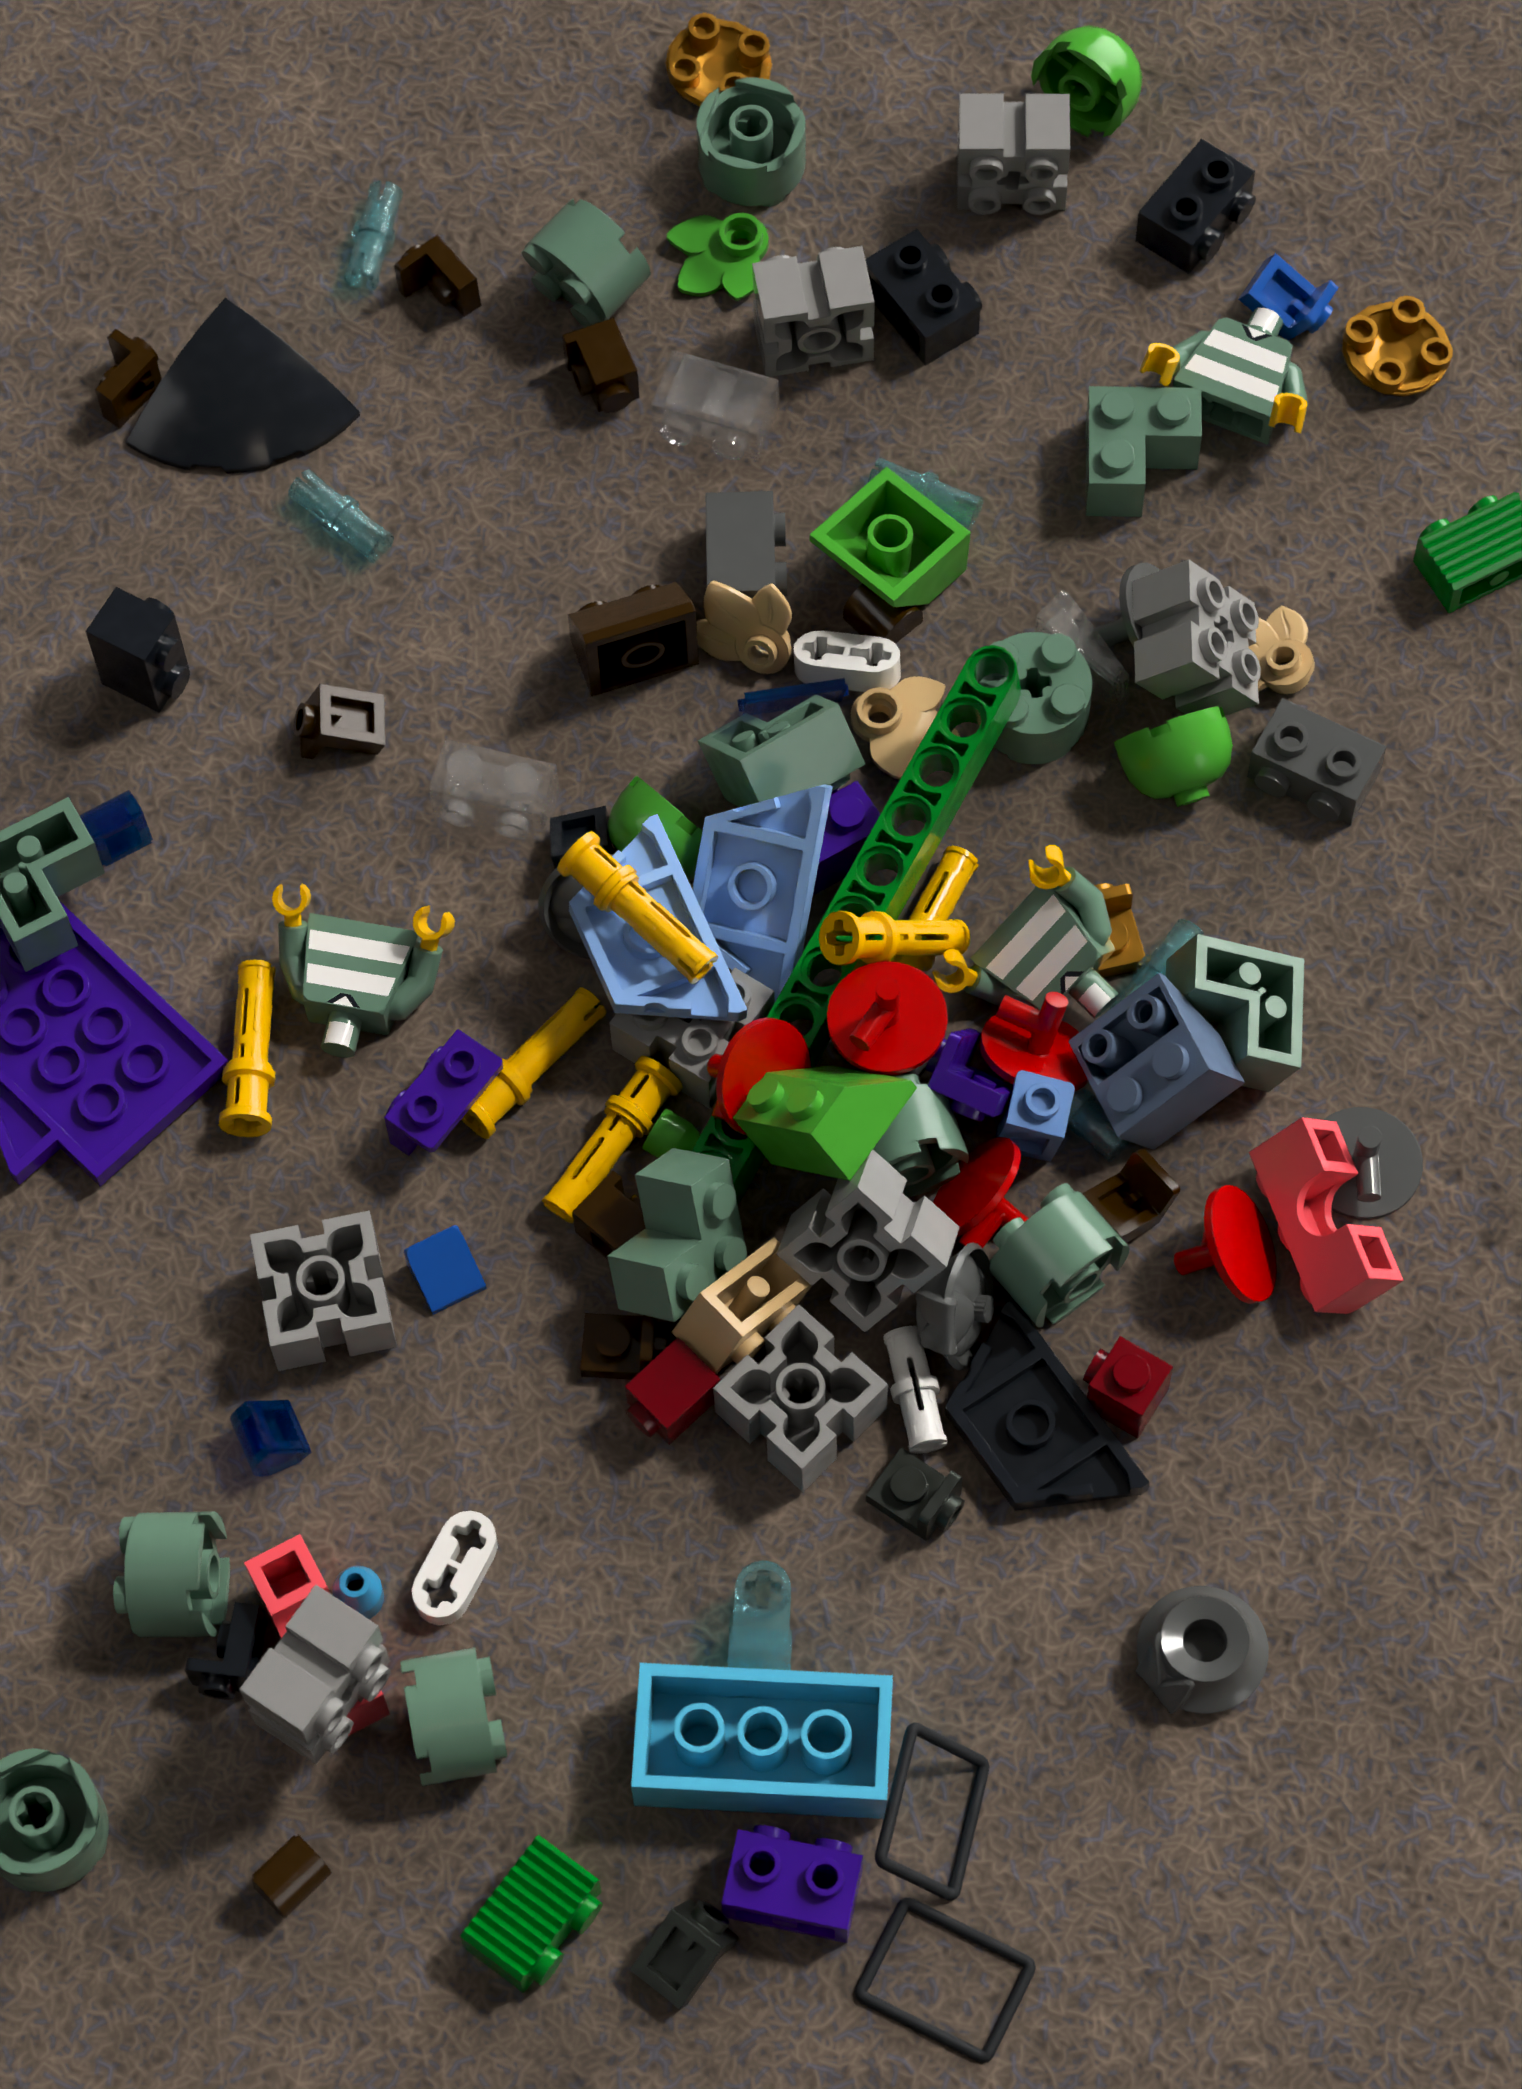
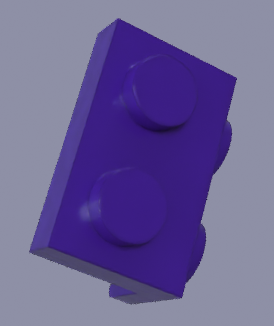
(972, 1090)
(441, 1094)

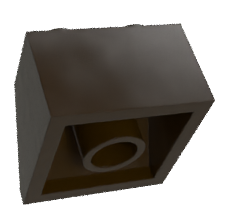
(635, 637)

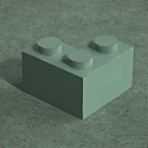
(1134, 432)
(782, 756)
(38, 864)
(1251, 1000)
(688, 1236)

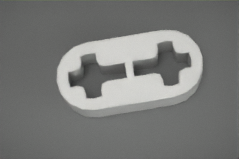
(848, 658)
(442, 1561)

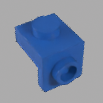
(1290, 296)

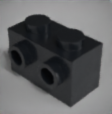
(1196, 206)
(923, 296)
(139, 649)

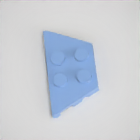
(760, 881)
(629, 967)

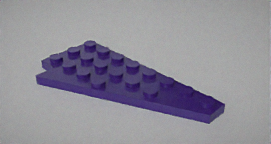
(91, 1060)

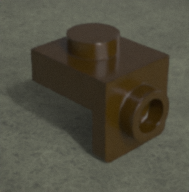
(1135, 1196)

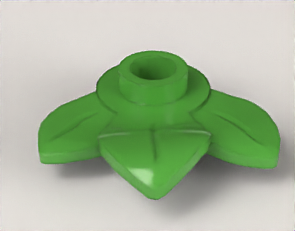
(713, 257)

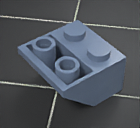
(1155, 1063)

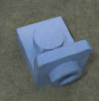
(1037, 1114)

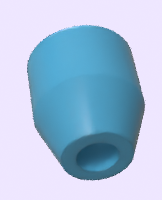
(366, 1600)

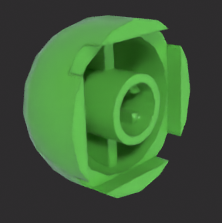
(1096, 73)
(1178, 756)
(640, 802)

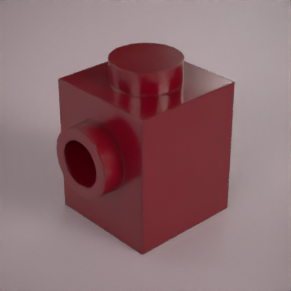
(1127, 1385)
(670, 1392)

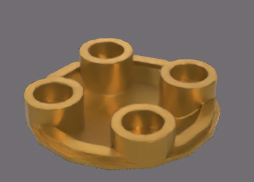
(714, 55)
(1396, 347)

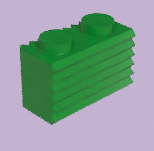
(1474, 552)
(533, 1915)

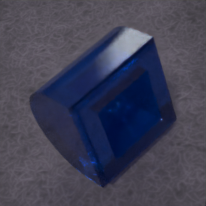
(117, 827)
(269, 1435)

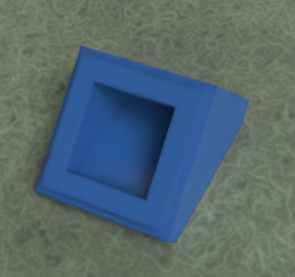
(444, 1269)

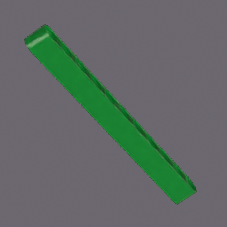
(889, 850)

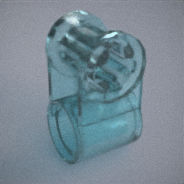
(761, 1633)

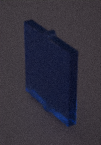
(788, 697)

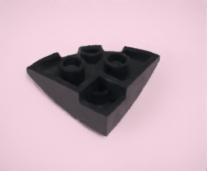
(239, 400)

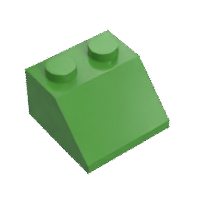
(895, 541)
(821, 1117)

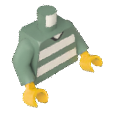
(1240, 372)
(1043, 946)
(356, 971)

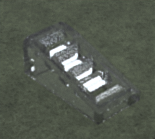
(1109, 677)

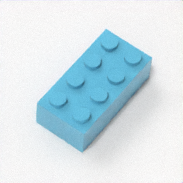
(762, 1740)

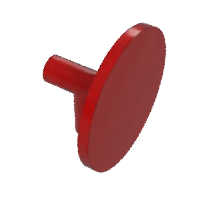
(887, 1018)
(1032, 1041)
(753, 1051)
(977, 1194)
(1237, 1245)

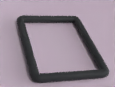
(881, 1855)
(922, 2026)

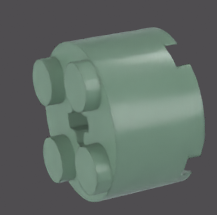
(751, 142)
(585, 262)
(1052, 698)
(924, 1141)
(1056, 1255)
(172, 1574)
(451, 1715)
(75, 1825)

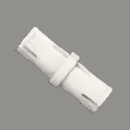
(924, 1426)

